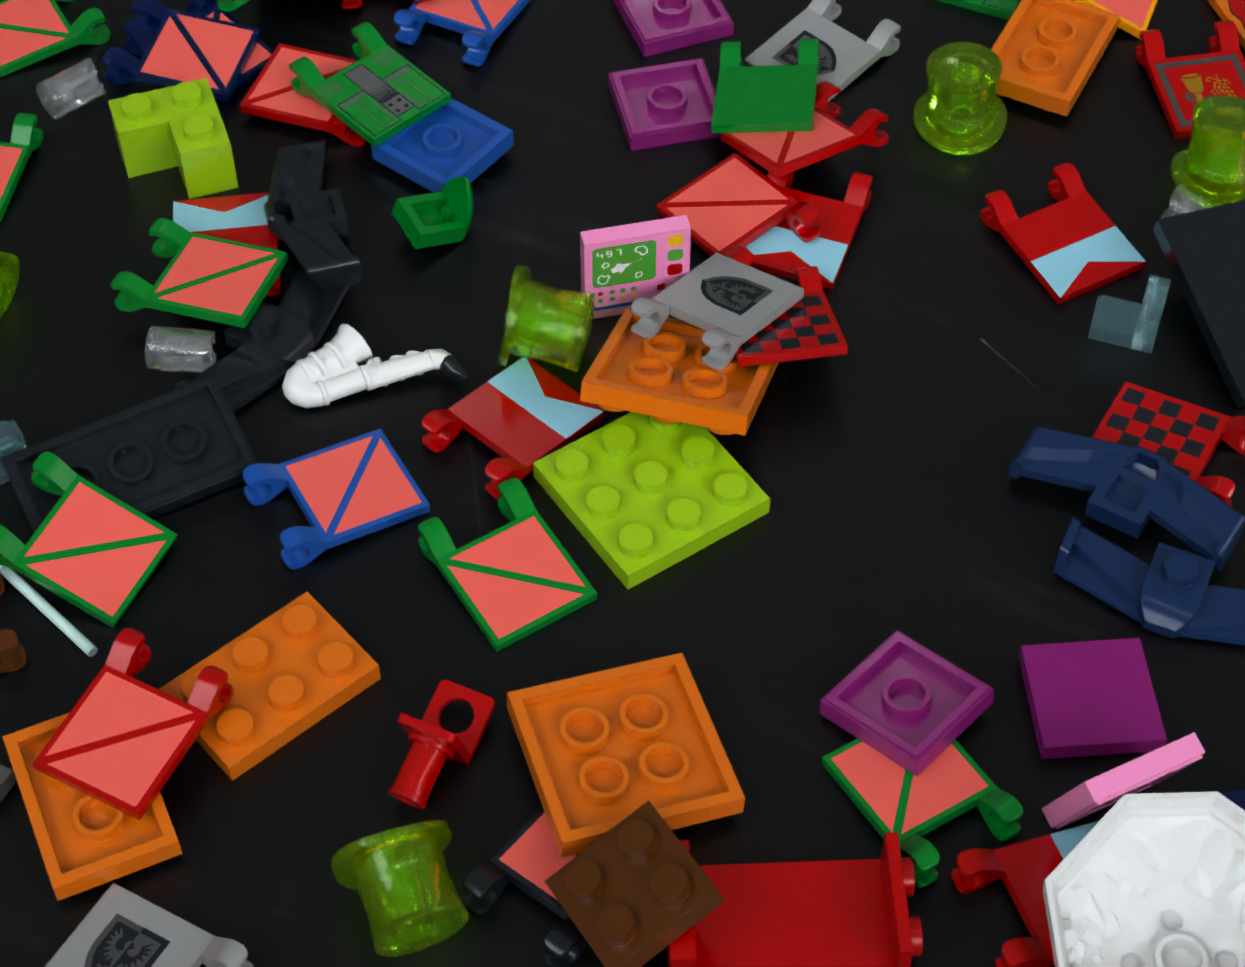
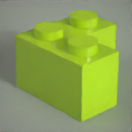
(179, 130)

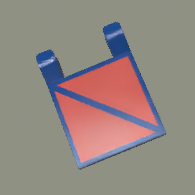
(477, 19)
(342, 493)

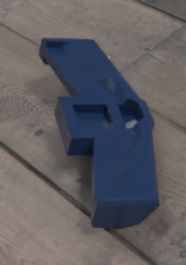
(1131, 488)
(1163, 597)

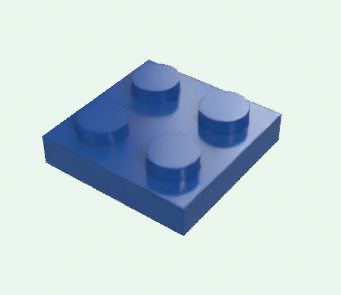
(445, 146)

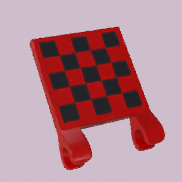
(800, 332)
(1175, 430)

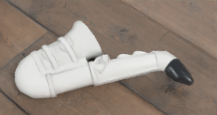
(335, 371)

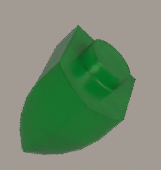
(437, 216)

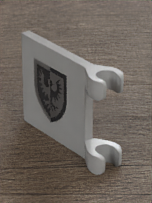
(840, 52)
(722, 299)
(137, 933)

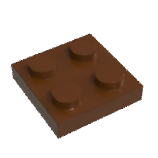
(634, 890)

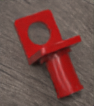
(434, 745)

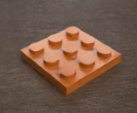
(670, 381)
(620, 740)

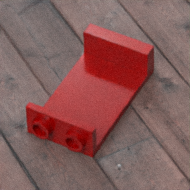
(807, 915)

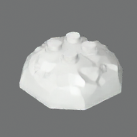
(1153, 886)

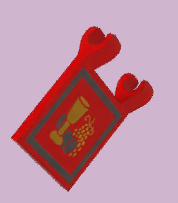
(1191, 78)

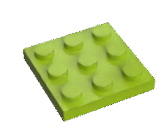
(649, 493)

